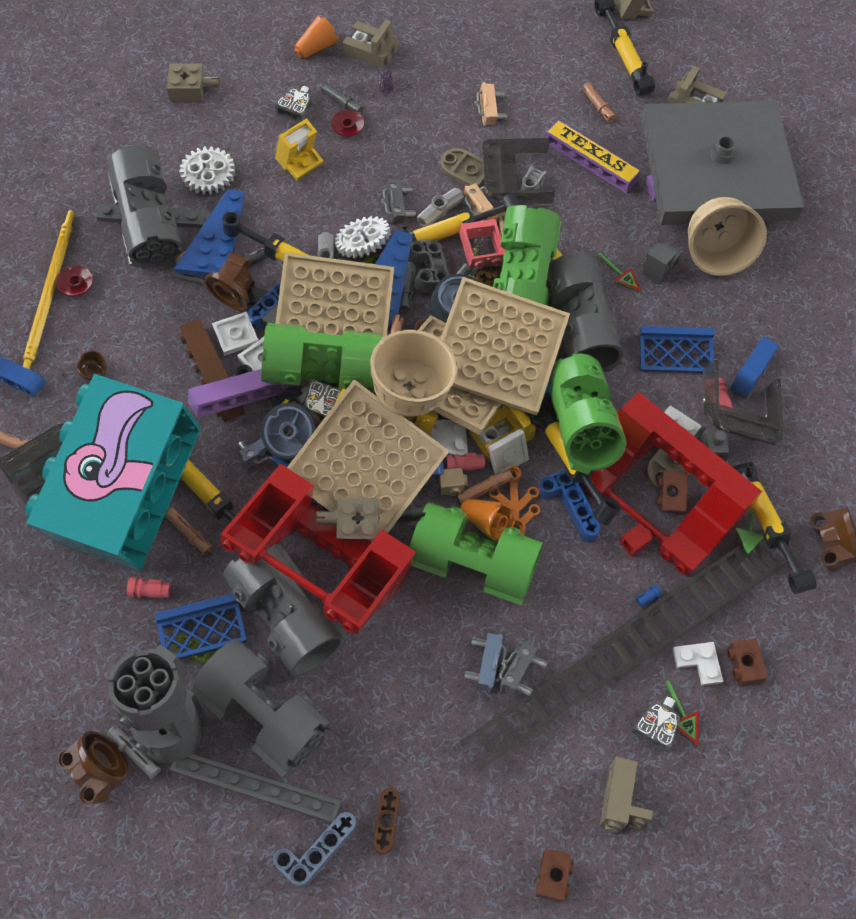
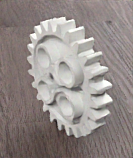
(207, 170)
(371, 230)

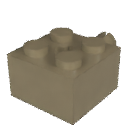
(188, 82)
(342, 518)

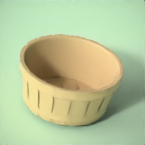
(730, 247)
(414, 359)

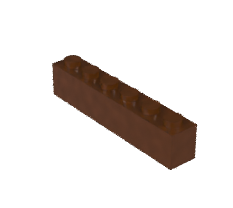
(206, 360)

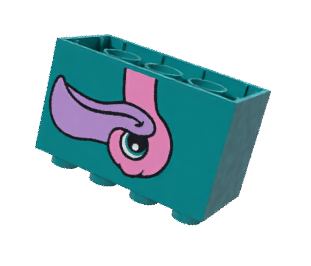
(114, 472)

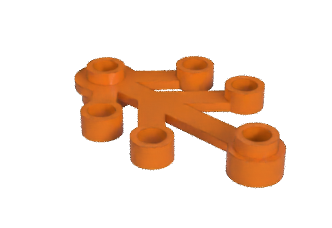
(518, 505)

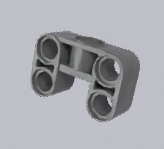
(431, 255)

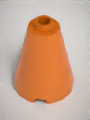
(316, 38)
(489, 516)

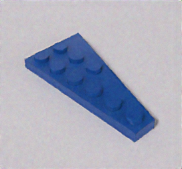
(211, 245)
(396, 255)

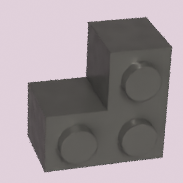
(660, 262)

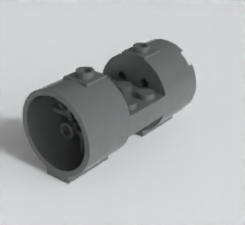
(139, 191)
(579, 290)
(299, 629)
(234, 682)
(156, 704)

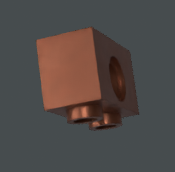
(678, 481)
(749, 651)
(546, 886)

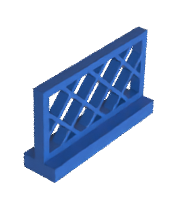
(674, 335)
(201, 611)

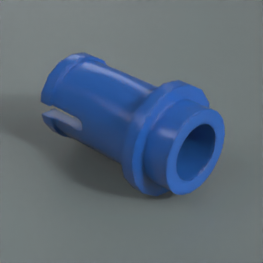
(648, 596)

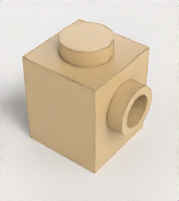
(452, 481)

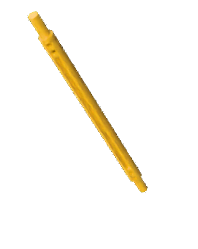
(48, 291)

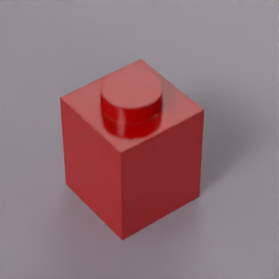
(636, 539)

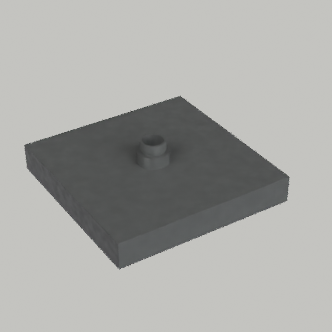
(720, 152)

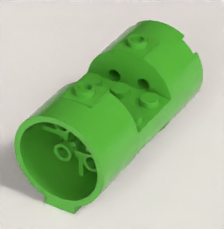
(529, 243)
(300, 355)
(585, 414)
(442, 540)

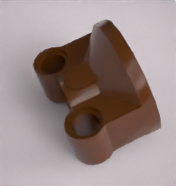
(231, 283)
(838, 537)
(94, 766)

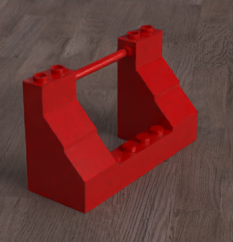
(286, 506)
(717, 512)

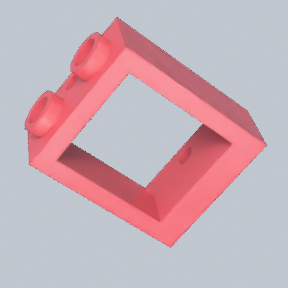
(477, 230)

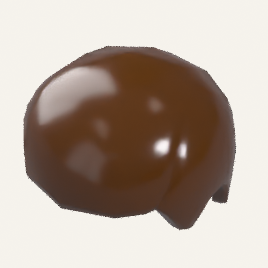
(90, 364)

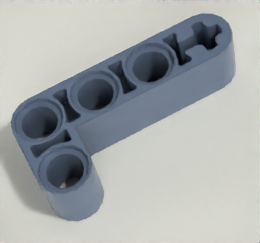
(318, 847)

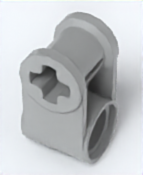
(533, 179)

